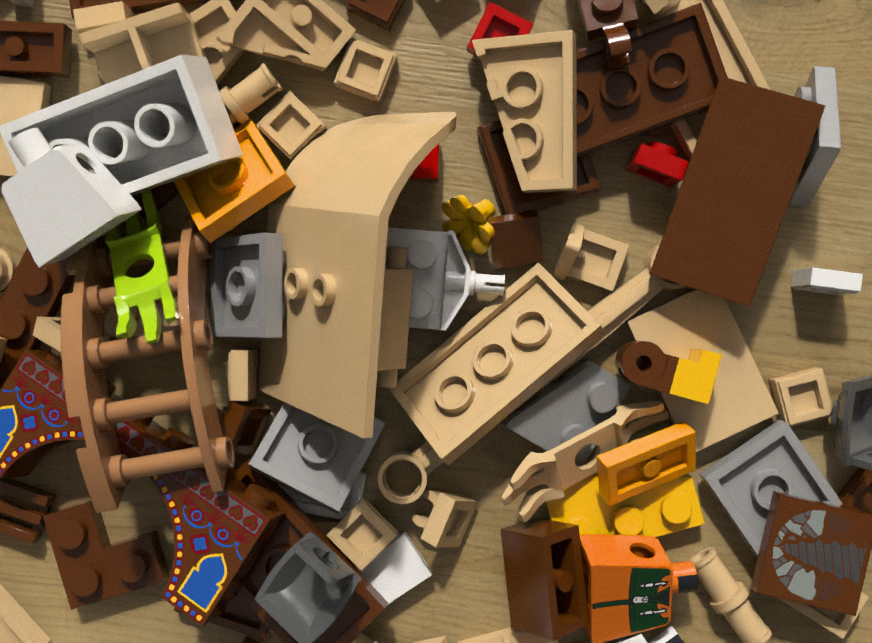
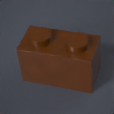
(545, 577)

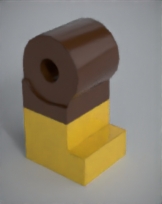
(649, 367)

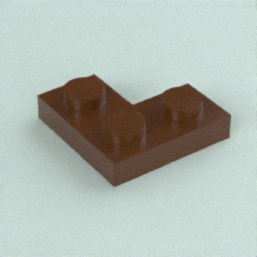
(93, 566)

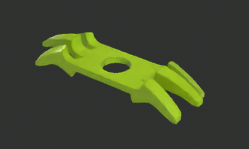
(144, 290)

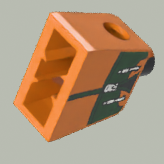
(630, 584)

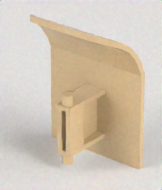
(339, 298)

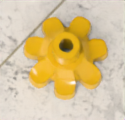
(470, 222)

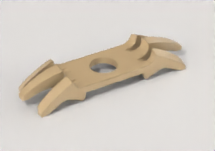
(558, 465)

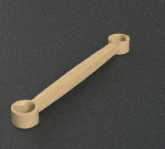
(609, 313)

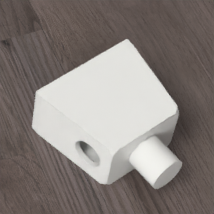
(62, 197)

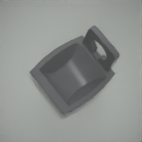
(854, 423)
(307, 589)

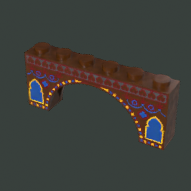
(213, 532)

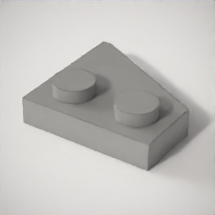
(827, 140)
(570, 408)

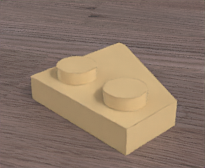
(288, 30)

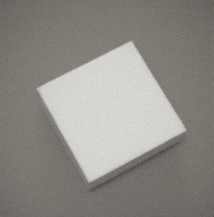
(826, 281)

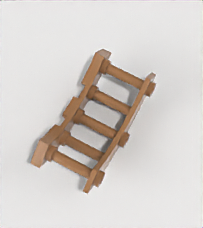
(88, 355)

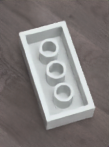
(143, 125)

